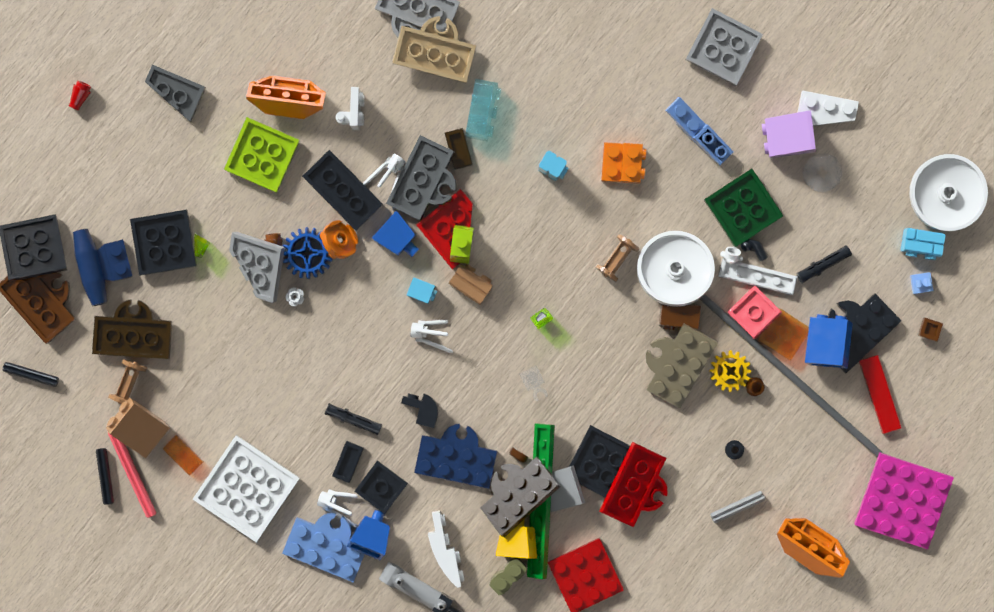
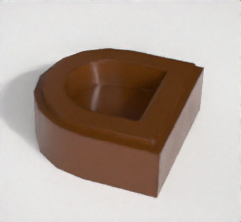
(518, 455)

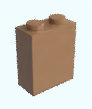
(137, 427)

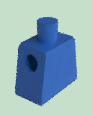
(396, 236)
(371, 536)

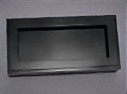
(348, 461)

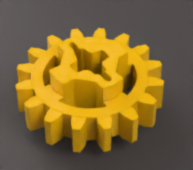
(736, 365)

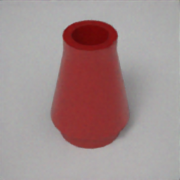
(79, 94)

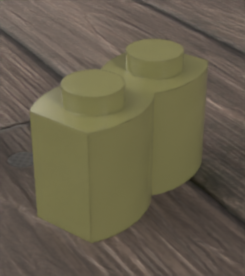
(504, 578)

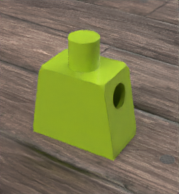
(461, 244)

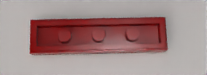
(880, 394)

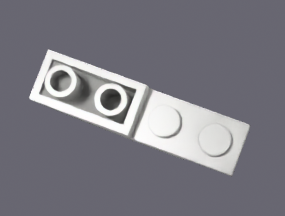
(446, 557)

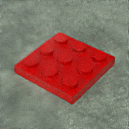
(585, 576)

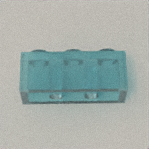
(482, 110)

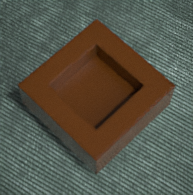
(930, 329)

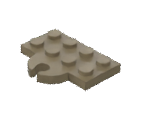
(678, 364)

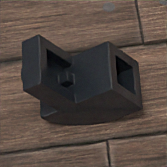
(428, 409)

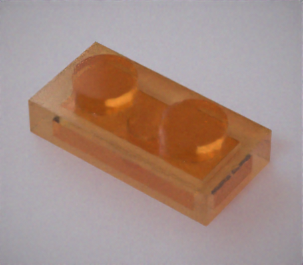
(183, 455)

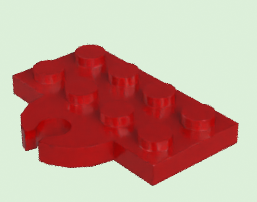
(635, 486)

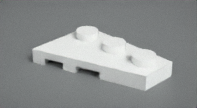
(827, 108)

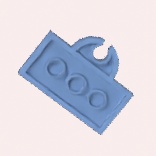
(324, 546)

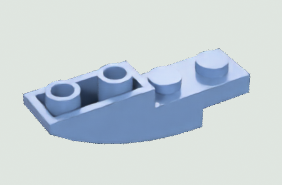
(698, 131)

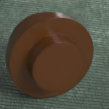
(755, 386)

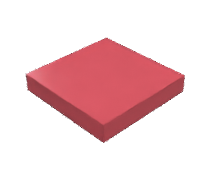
(754, 312)

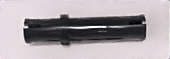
(818, 267)
(346, 416)

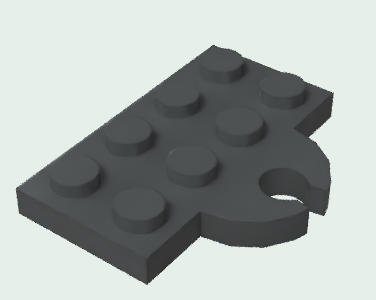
(423, 179)

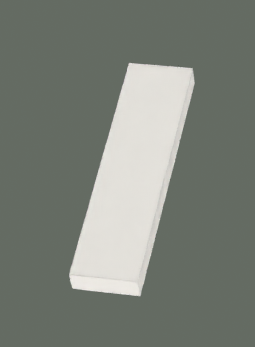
(758, 276)

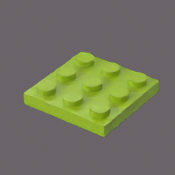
(261, 154)

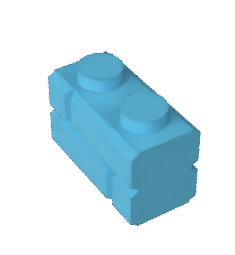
(553, 166)
(922, 243)

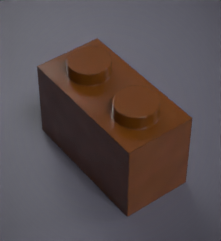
(676, 316)

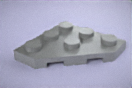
(259, 264)

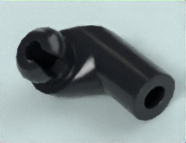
(755, 246)

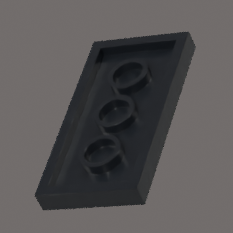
(342, 190)

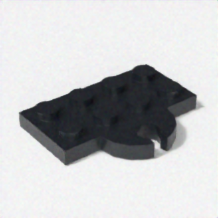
(870, 325)

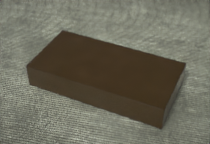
(457, 142)

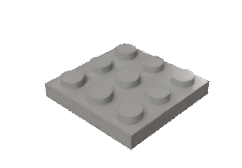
(724, 47)

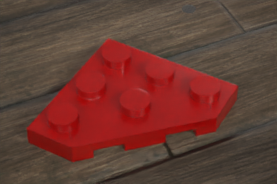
(440, 224)

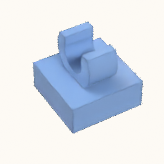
(921, 283)

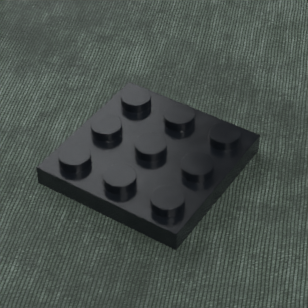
(163, 242)
(32, 248)
(598, 460)

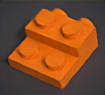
(623, 162)

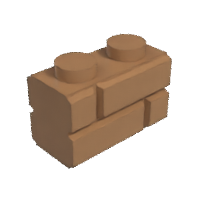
(471, 284)

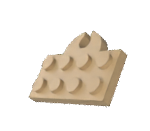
(434, 50)

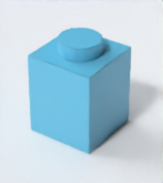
(422, 291)

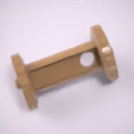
(617, 258)
(127, 381)

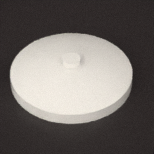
(948, 192)
(675, 268)

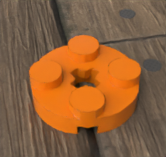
(331, 243)

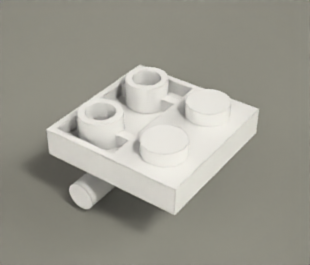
(355, 117)

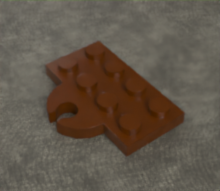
(40, 303)

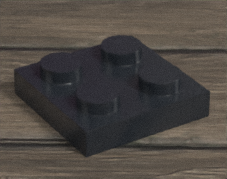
(381, 487)

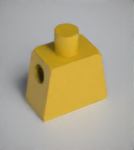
(518, 543)

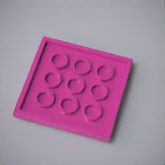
(903, 500)

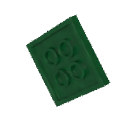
(743, 207)

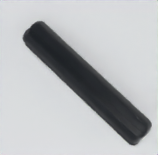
(30, 374)
(104, 476)

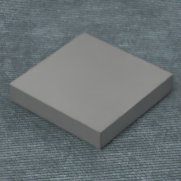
(570, 491)

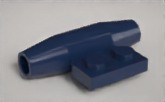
(96, 266)

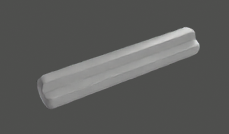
(737, 507)

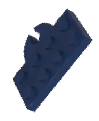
(456, 458)

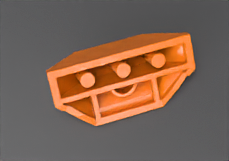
(286, 97)
(812, 547)

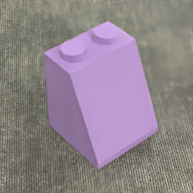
(789, 134)

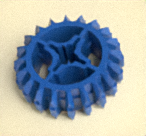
(308, 262)

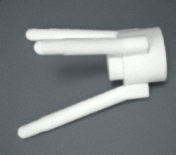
(395, 165)
(419, 331)
(328, 502)

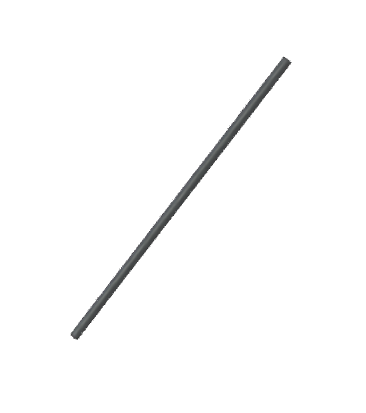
(790, 375)

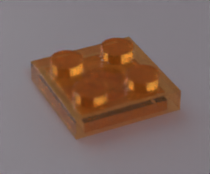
(784, 335)

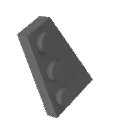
(176, 90)

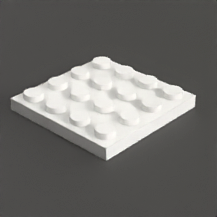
(246, 488)

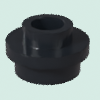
(739, 445)

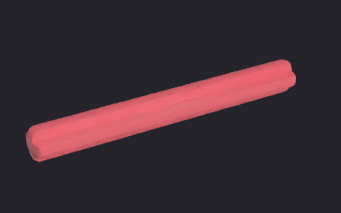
(133, 477)

